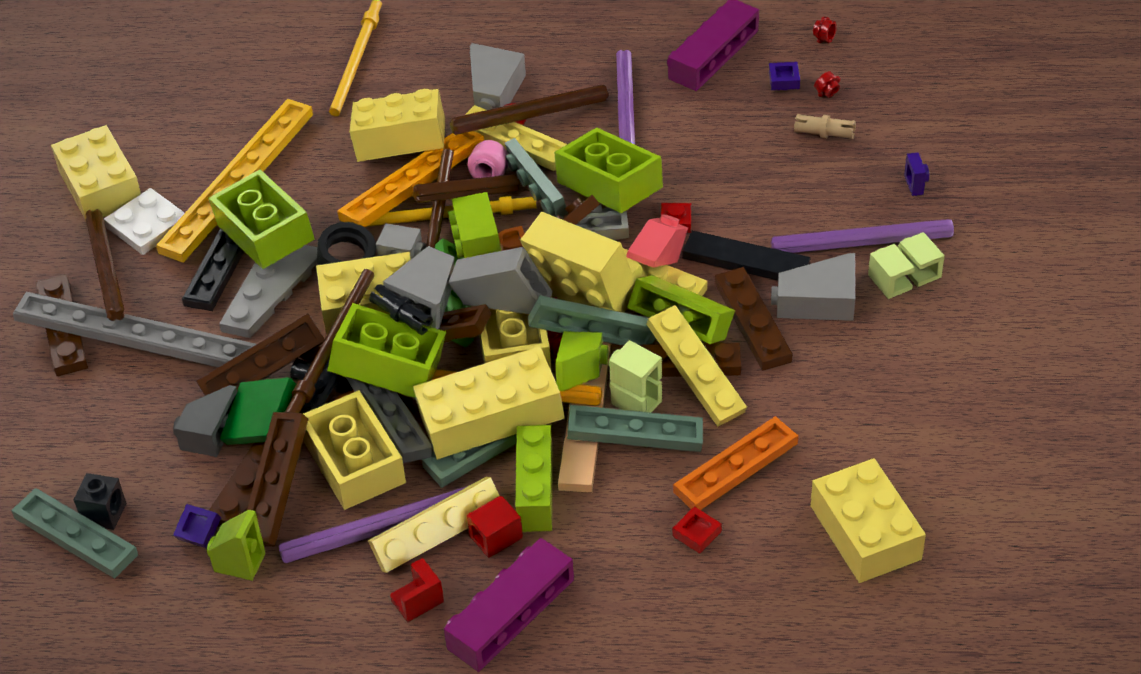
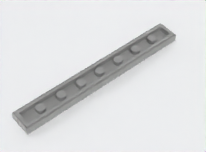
(129, 332)

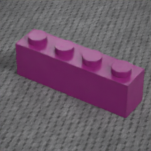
(713, 44)
(508, 604)

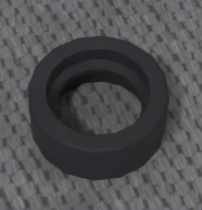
(344, 232)

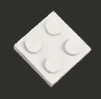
(143, 220)

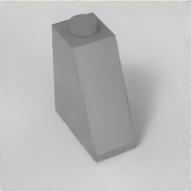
(495, 75)
(500, 280)
(425, 282)
(817, 290)

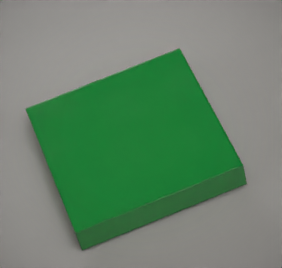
(254, 409)

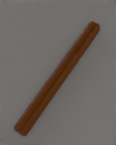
(528, 109)
(105, 265)

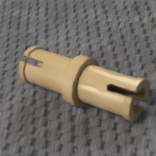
(825, 126)

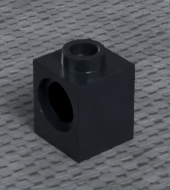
(100, 500)

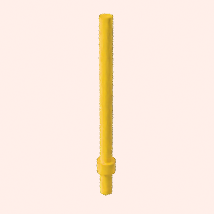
(369, 22)
(505, 205)

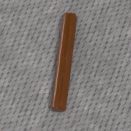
(465, 187)

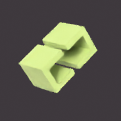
(913, 257)
(635, 378)

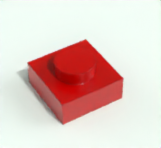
(680, 211)
(697, 530)

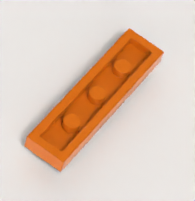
(735, 464)

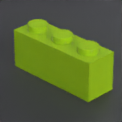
(473, 226)
(705, 316)
(534, 477)

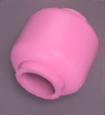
(487, 159)

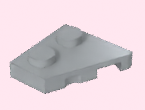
(606, 223)

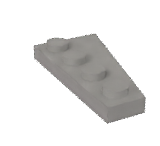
(265, 289)

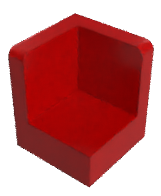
(494, 526)
(420, 594)

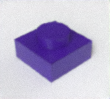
(784, 76)
(916, 174)
(196, 526)

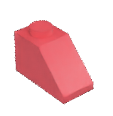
(658, 242)

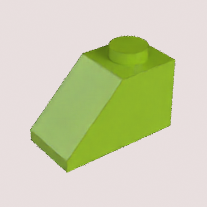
(580, 358)
(237, 547)

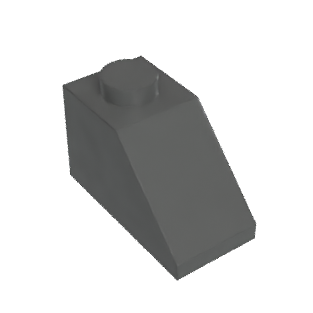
(203, 422)

